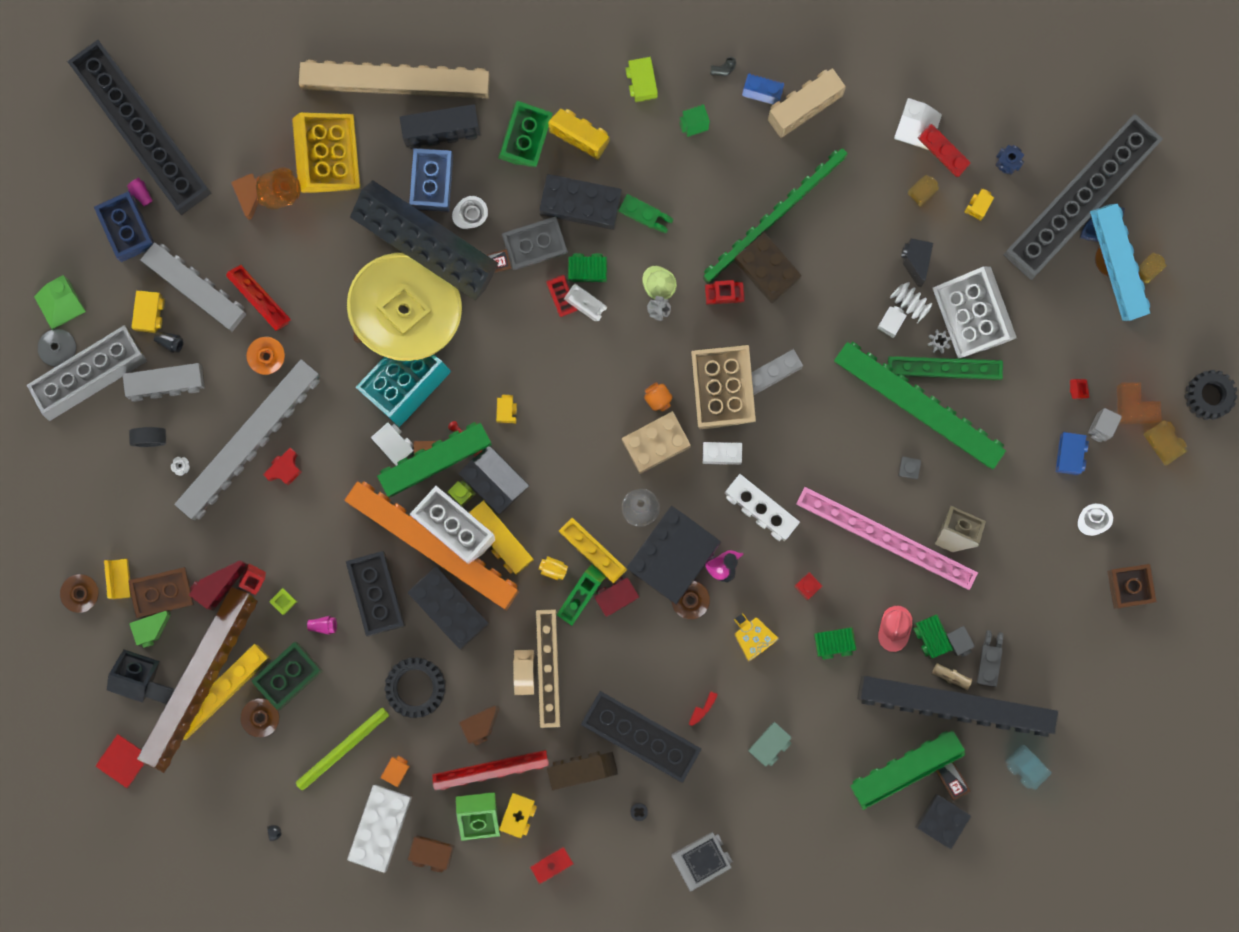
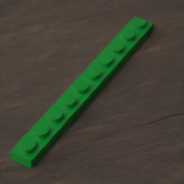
(781, 209)

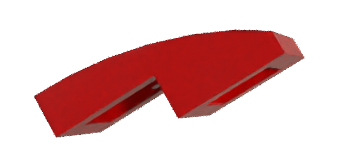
(699, 713)

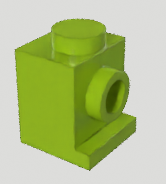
(462, 493)

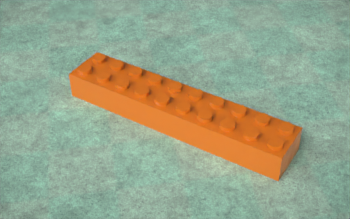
(416, 535)

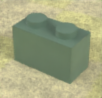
(770, 744)

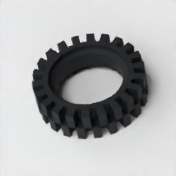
(392, 684)

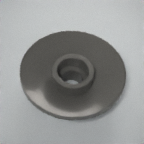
(65, 350)

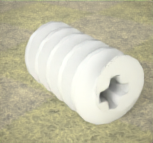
(911, 301)

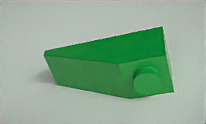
(581, 595)

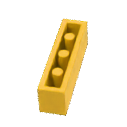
(505, 543)

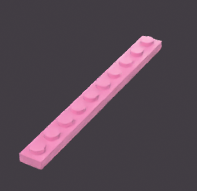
(886, 538)

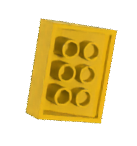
(325, 152)

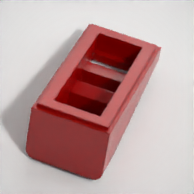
(549, 283)

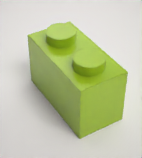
(642, 79)

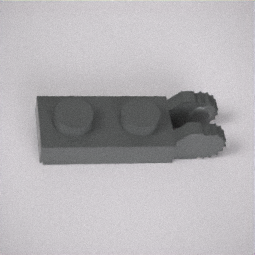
(990, 660)

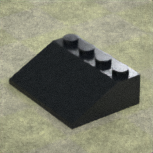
(673, 555)

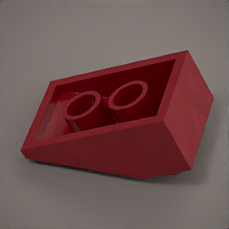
(214, 587)

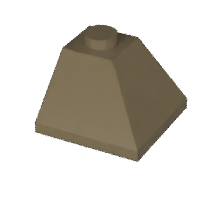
(960, 531)

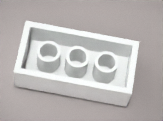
(379, 828)

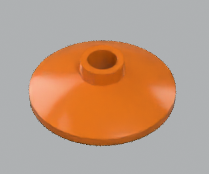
(256, 353)

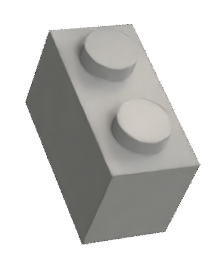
(1104, 425)

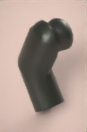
(725, 69)

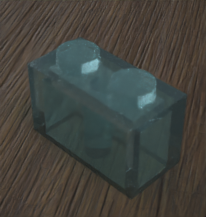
(1028, 767)

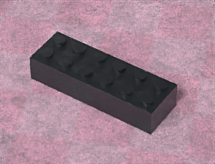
(641, 736)

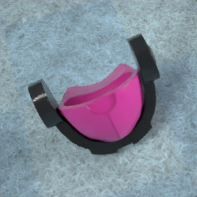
(723, 566)

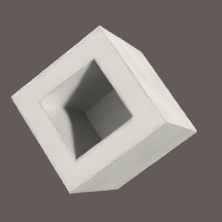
(892, 321)

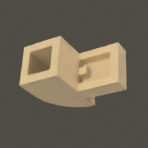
(524, 672)

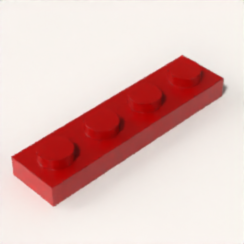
(258, 297)

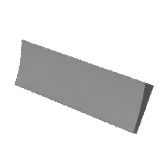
(86, 373)

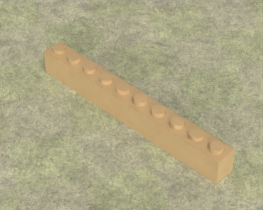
(394, 79)

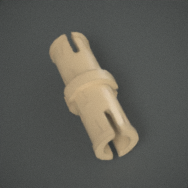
(952, 676)

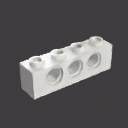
(742, 485)

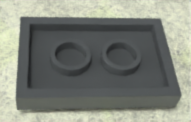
(534, 243)

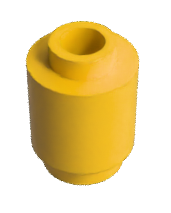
(553, 568)

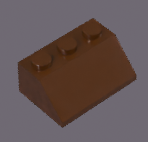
(480, 725)

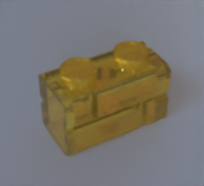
(1165, 442)

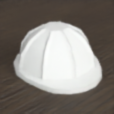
(470, 213)
(1095, 519)

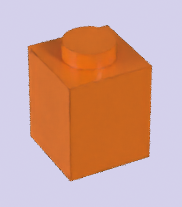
(396, 771)

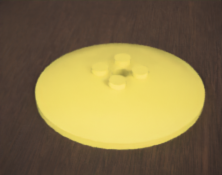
(398, 282)

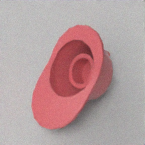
(895, 628)

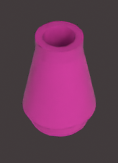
(140, 191)
(323, 625)

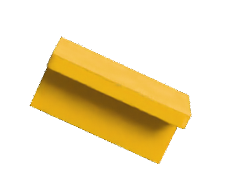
(117, 579)

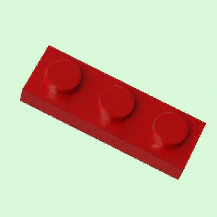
(944, 150)

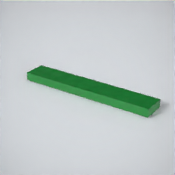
(946, 367)

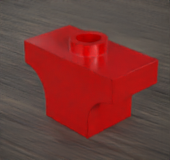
(724, 292)
(284, 468)
(551, 865)

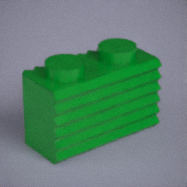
(694, 120)
(587, 268)
(932, 636)
(835, 642)

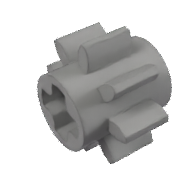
(659, 308)
(941, 336)

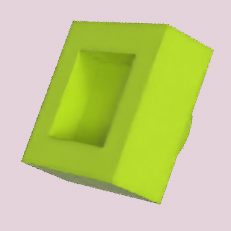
(283, 601)

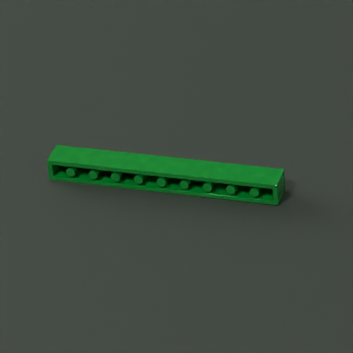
(919, 405)

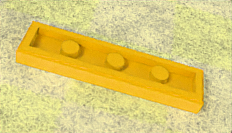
(592, 550)

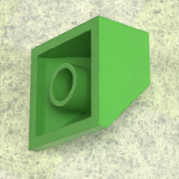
(59, 302)

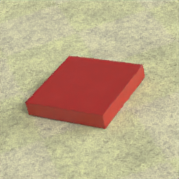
(121, 761)

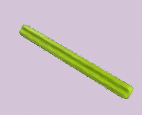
(339, 751)

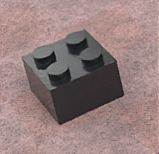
(943, 821)

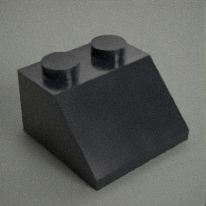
(917, 259)
(131, 675)

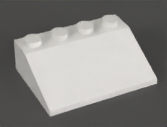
(974, 312)

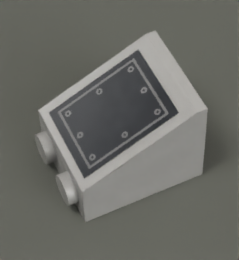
(702, 860)

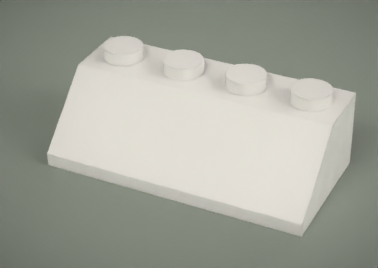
(453, 525)

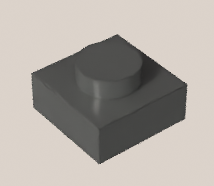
(909, 468)

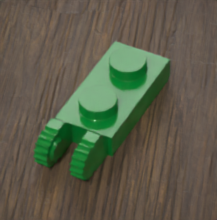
(644, 213)

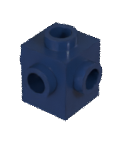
(1005, 164)

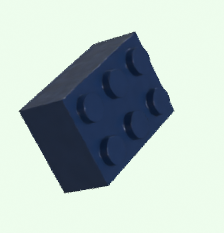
(124, 226)

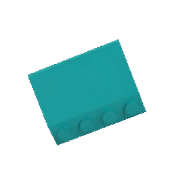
(402, 386)

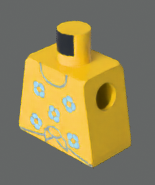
(753, 636)

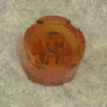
(277, 188)

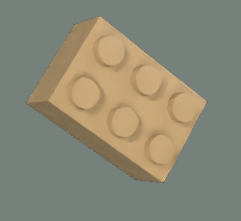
(656, 442)

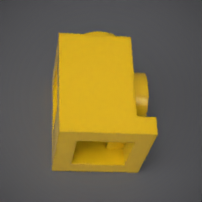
(980, 204)
(506, 409)

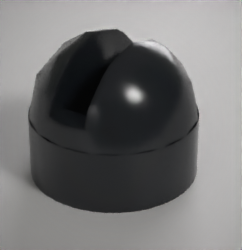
(274, 832)

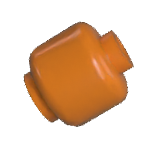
(658, 397)

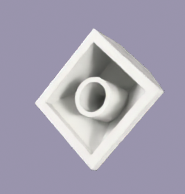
(914, 120)

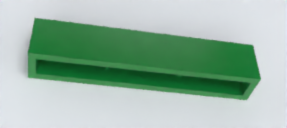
(434, 460)
(907, 770)

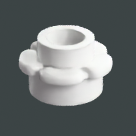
(175, 466)

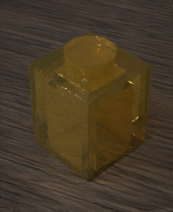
(923, 190)
(1151, 267)

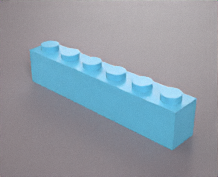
(1120, 262)

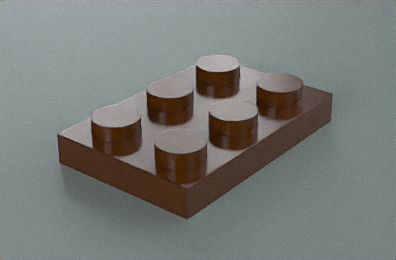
(160, 592)

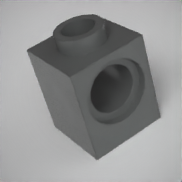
(960, 642)

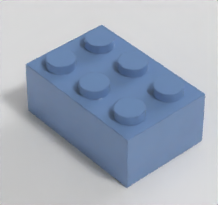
(431, 179)

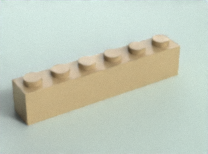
(548, 668)

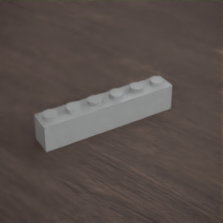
(193, 287)

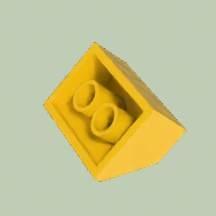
(579, 133)

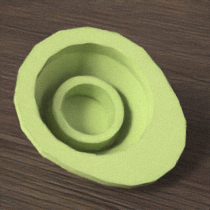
(659, 282)

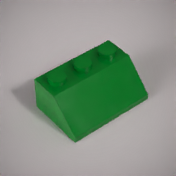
(525, 135)

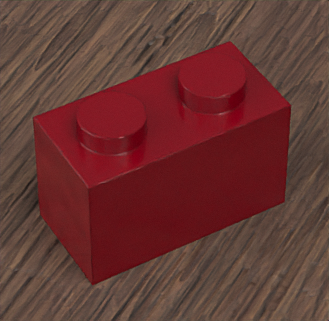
(616, 597)

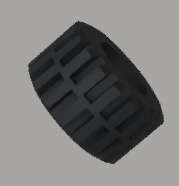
(1226, 391)

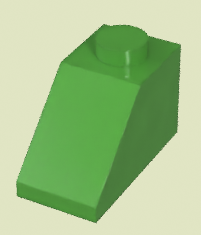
(149, 628)

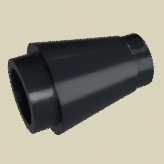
(169, 341)

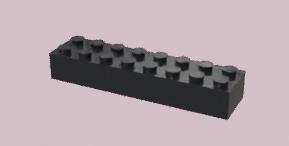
(423, 240)

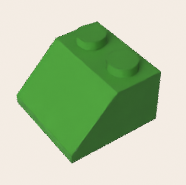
(477, 816)

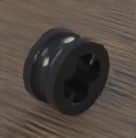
(639, 818)

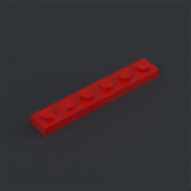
(490, 770)

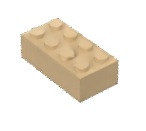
(806, 102)

